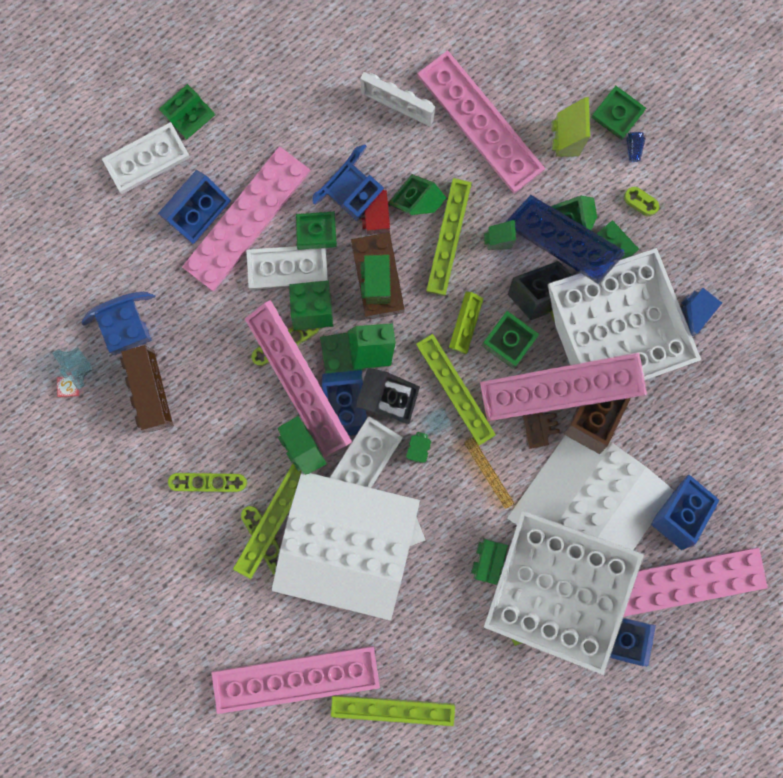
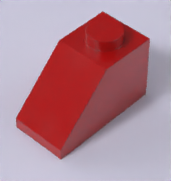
(377, 216)

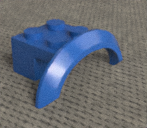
(351, 187)
(121, 322)

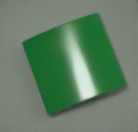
(187, 111)

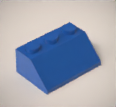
(194, 206)

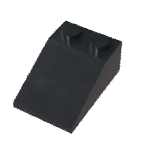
(531, 289)
(388, 395)

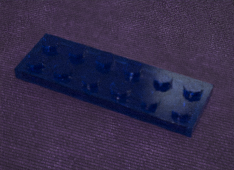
(566, 239)

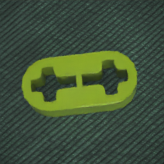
(643, 197)

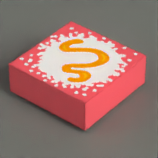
(66, 388)

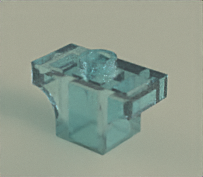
(73, 366)

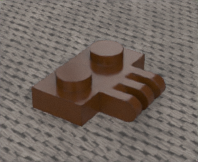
(537, 429)

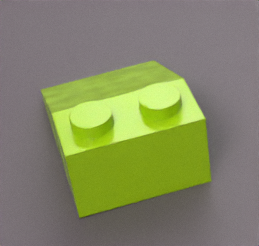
(571, 129)

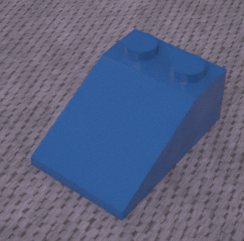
(342, 393)
(685, 513)
(634, 642)

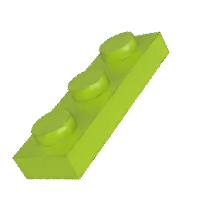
(466, 322)

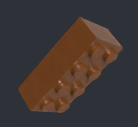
(379, 245)
(146, 389)
(596, 423)

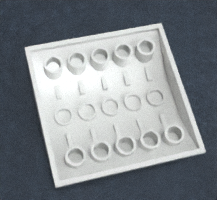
(623, 316)
(595, 493)
(345, 545)
(563, 591)

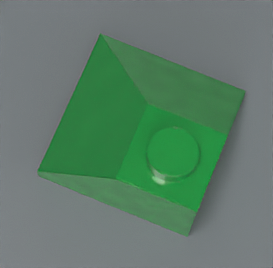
(417, 196)
(580, 209)

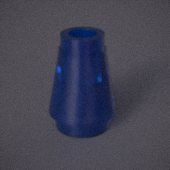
(635, 145)

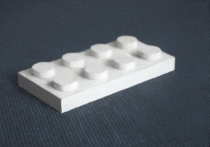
(397, 99)
(146, 158)
(285, 266)
(367, 454)

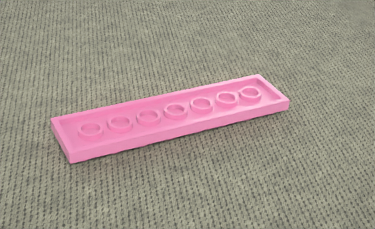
(480, 122)
(246, 219)
(297, 379)
(564, 387)
(696, 581)
(295, 679)

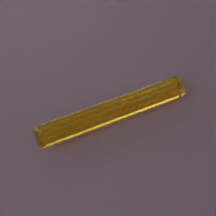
(489, 473)

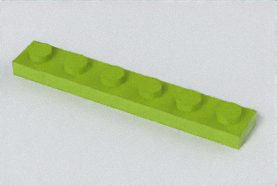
(449, 237)
(455, 389)
(268, 525)
(393, 710)

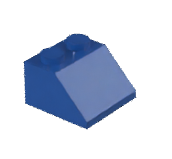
(698, 309)

